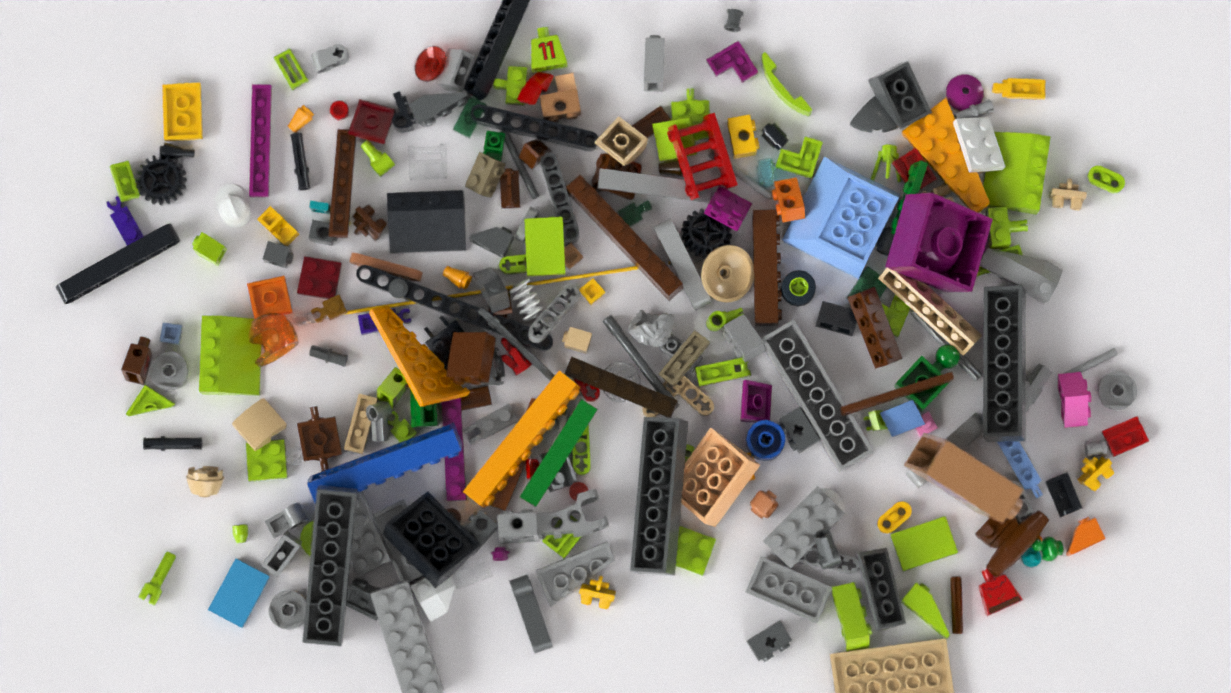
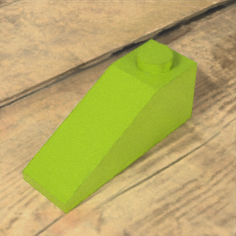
(923, 605)

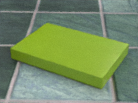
(544, 246)
(924, 543)

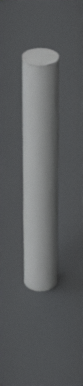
(1095, 361)

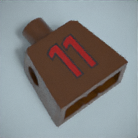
(137, 361)

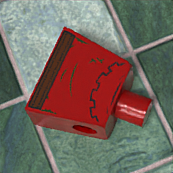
(997, 593)

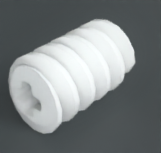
(526, 300)

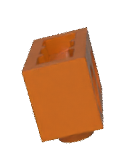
(789, 200)

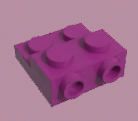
(728, 208)

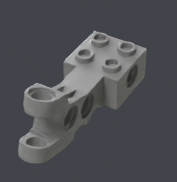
(540, 524)

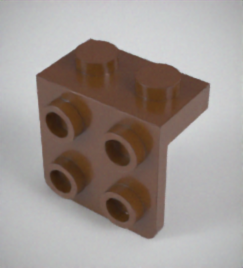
(606, 161)

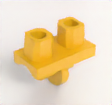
(1093, 469)
(599, 590)

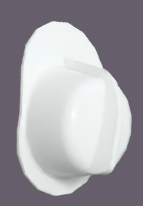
(233, 205)

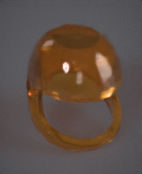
(275, 334)

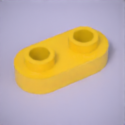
(893, 517)

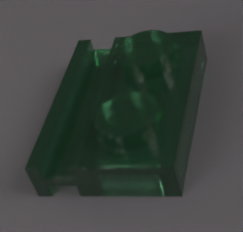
(867, 280)

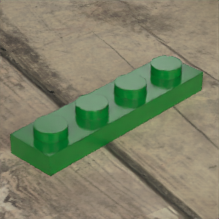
(915, 179)

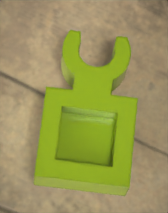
(401, 430)

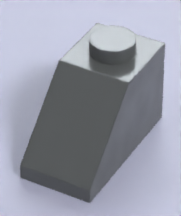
(494, 240)

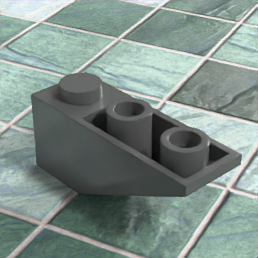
(433, 106)

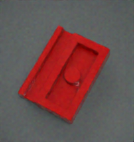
(904, 163)
(1125, 436)

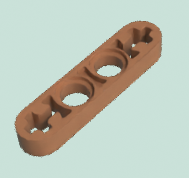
(388, 267)

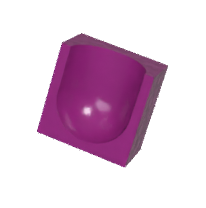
(939, 242)

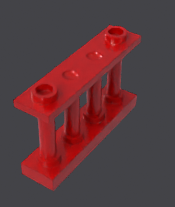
(714, 143)

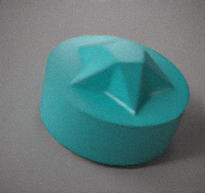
(1031, 558)

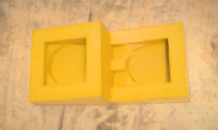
(278, 226)

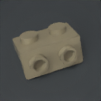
(485, 175)

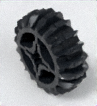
(156, 185)
(689, 231)

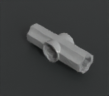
(1035, 384)

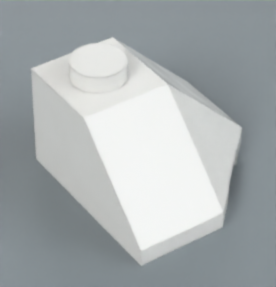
(434, 600)

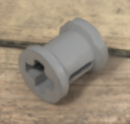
(1095, 448)

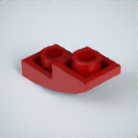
(535, 85)

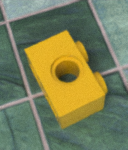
(740, 147)

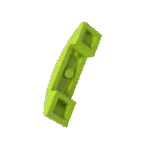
(798, 104)

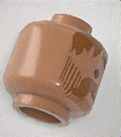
(764, 504)

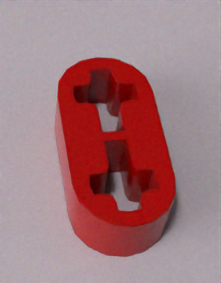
(584, 391)

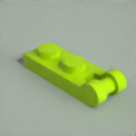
(721, 372)

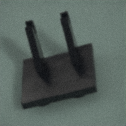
(441, 343)

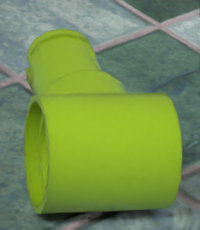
(379, 161)
(724, 318)

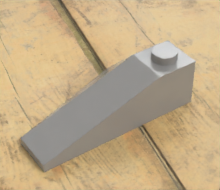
(1035, 275)

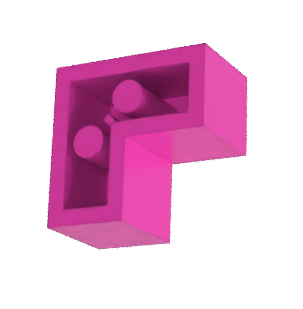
(1074, 399)

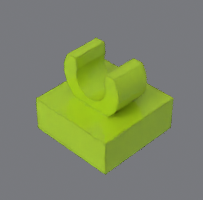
(876, 420)

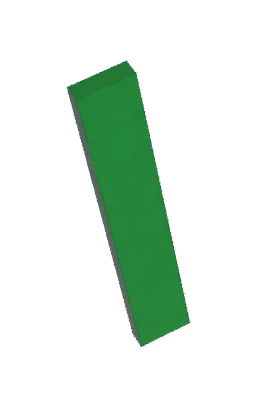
(558, 453)

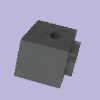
(798, 419)
(775, 631)

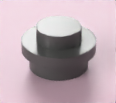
(398, 288)

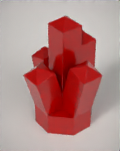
(514, 359)

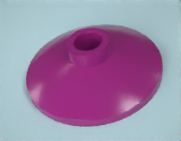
(957, 98)

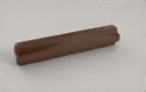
(956, 605)

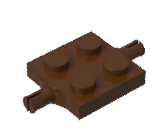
(319, 438)

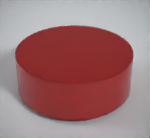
(339, 110)

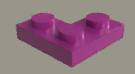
(733, 57)

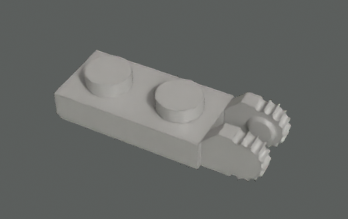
(492, 423)

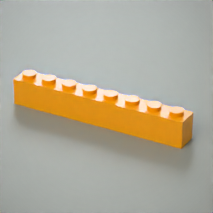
(522, 439)

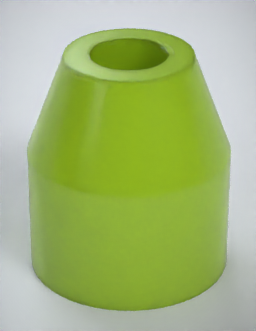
(240, 533)

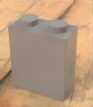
(654, 63)

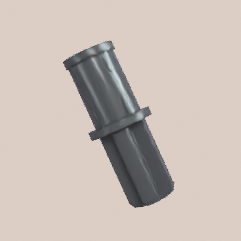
(328, 355)

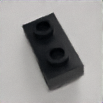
(402, 103)

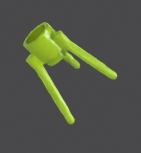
(888, 154)

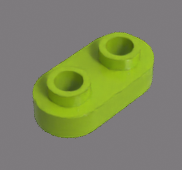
(1106, 178)

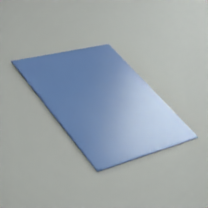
(902, 418)

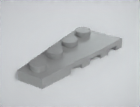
(567, 574)

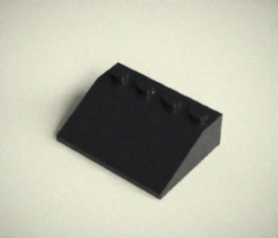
(426, 221)
(431, 539)

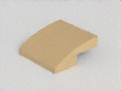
(259, 424)

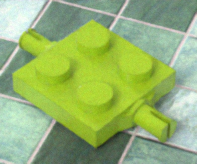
(694, 109)

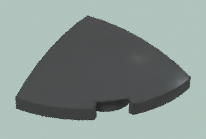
(873, 117)

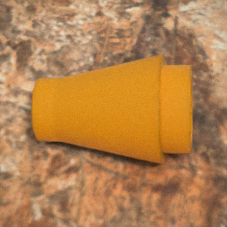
(301, 118)
(458, 277)

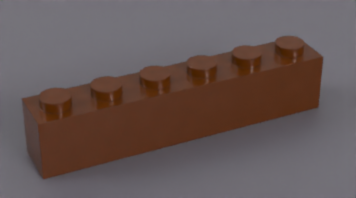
(765, 268)

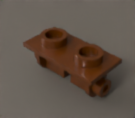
(510, 189)

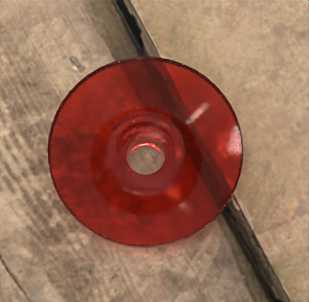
(430, 63)

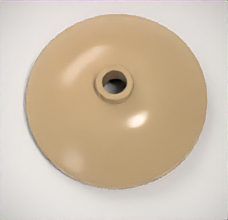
(737, 273)

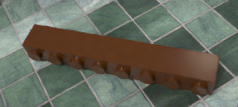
(624, 238)

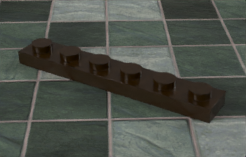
(621, 387)

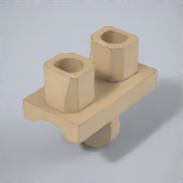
(1059, 195)

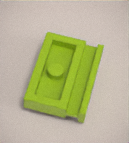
(561, 545)

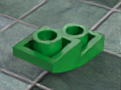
(494, 144)

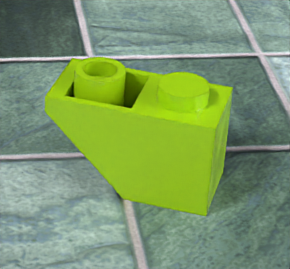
(209, 248)

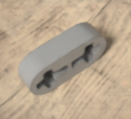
(531, 213)

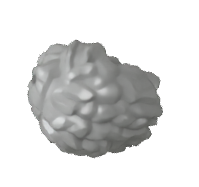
(651, 329)

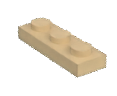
(359, 425)

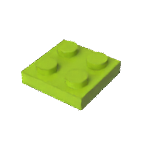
(267, 462)
(693, 550)

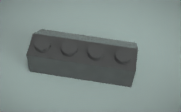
(881, 589)

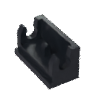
(836, 318)
(1063, 494)

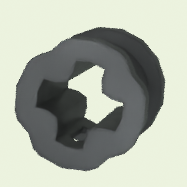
(733, 20)

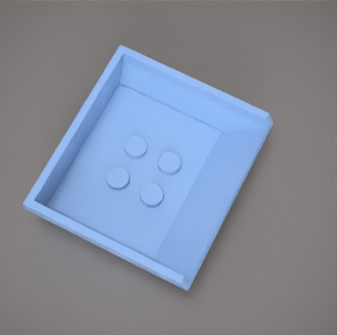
(842, 217)

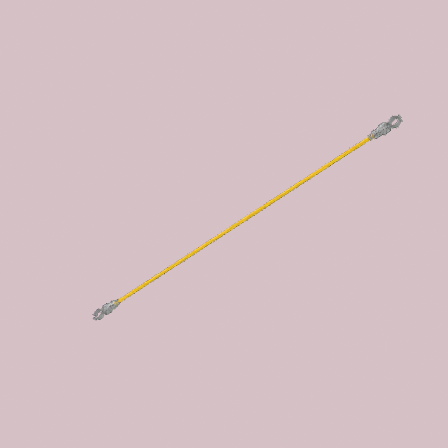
(310, 318)

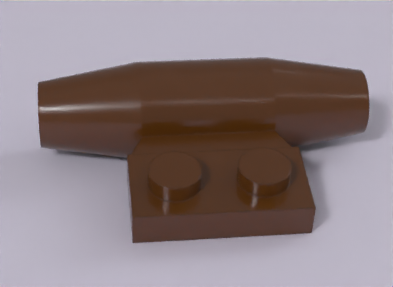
(1010, 539)

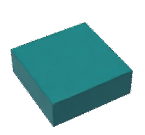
(319, 207)

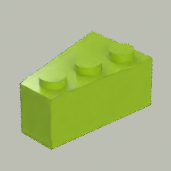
(852, 616)

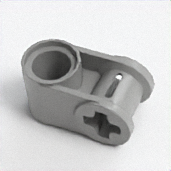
(328, 58)

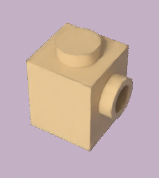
(577, 340)

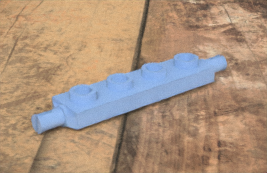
(1021, 465)

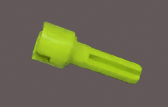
(153, 588)

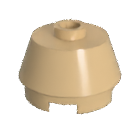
(205, 480)

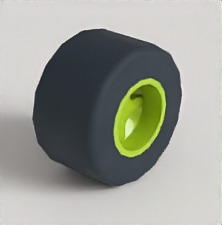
(798, 281)

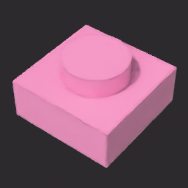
(929, 424)

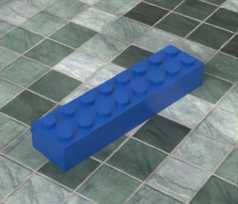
(391, 461)

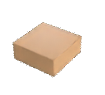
(565, 82)

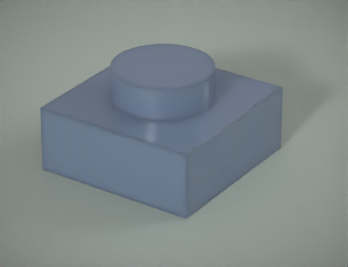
(171, 333)

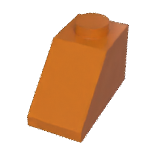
(1085, 535)

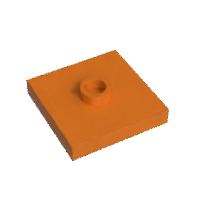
(269, 296)

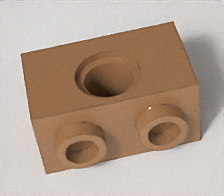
(568, 98)

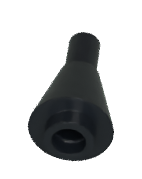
(175, 151)

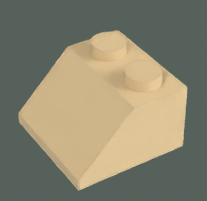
(622, 141)

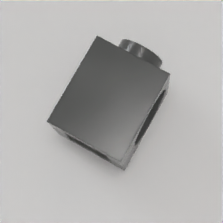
(314, 234)
(278, 254)

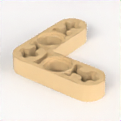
(681, 391)

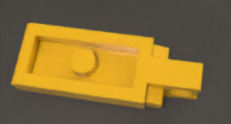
(1021, 88)

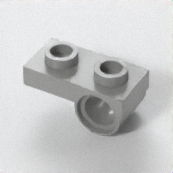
(286, 520)

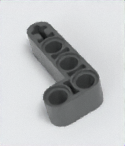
(531, 613)

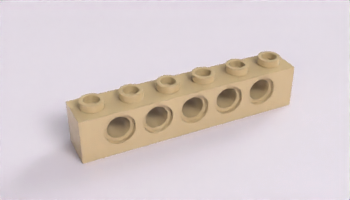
(932, 310)

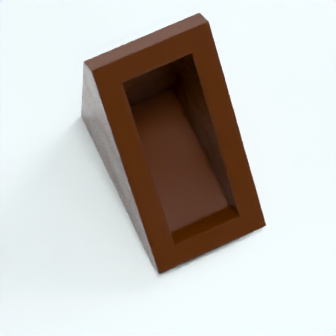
(533, 152)

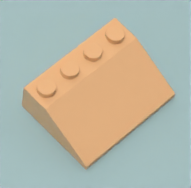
(715, 477)

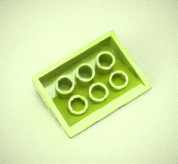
(1022, 179)
(228, 357)

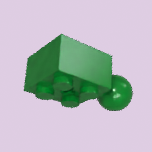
(946, 357)

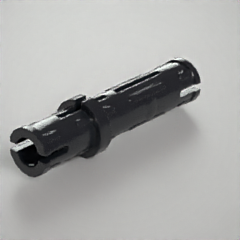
(300, 161)
(172, 443)

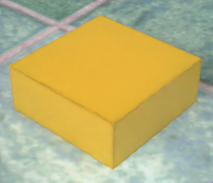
(592, 291)

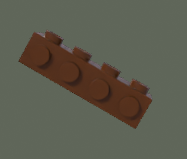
(875, 327)

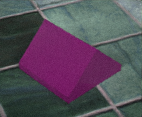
(755, 401)

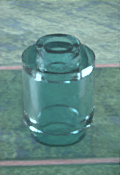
(766, 172)

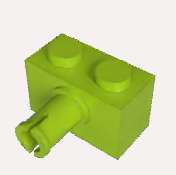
(1002, 227)

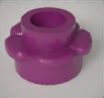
(500, 554)

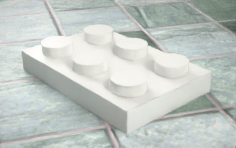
(979, 144)

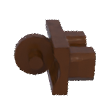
(366, 225)

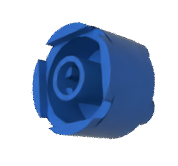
(769, 430)

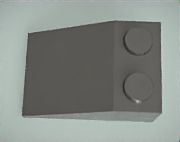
(900, 94)

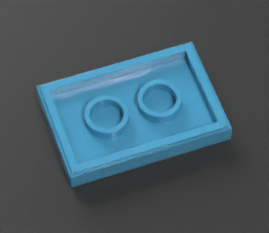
(239, 593)

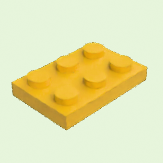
(182, 111)

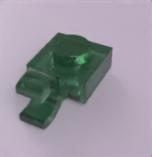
(632, 214)

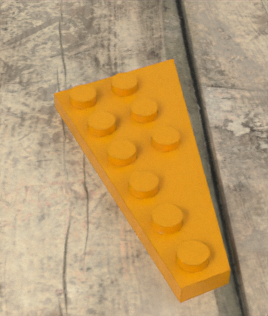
(940, 148)
(416, 361)

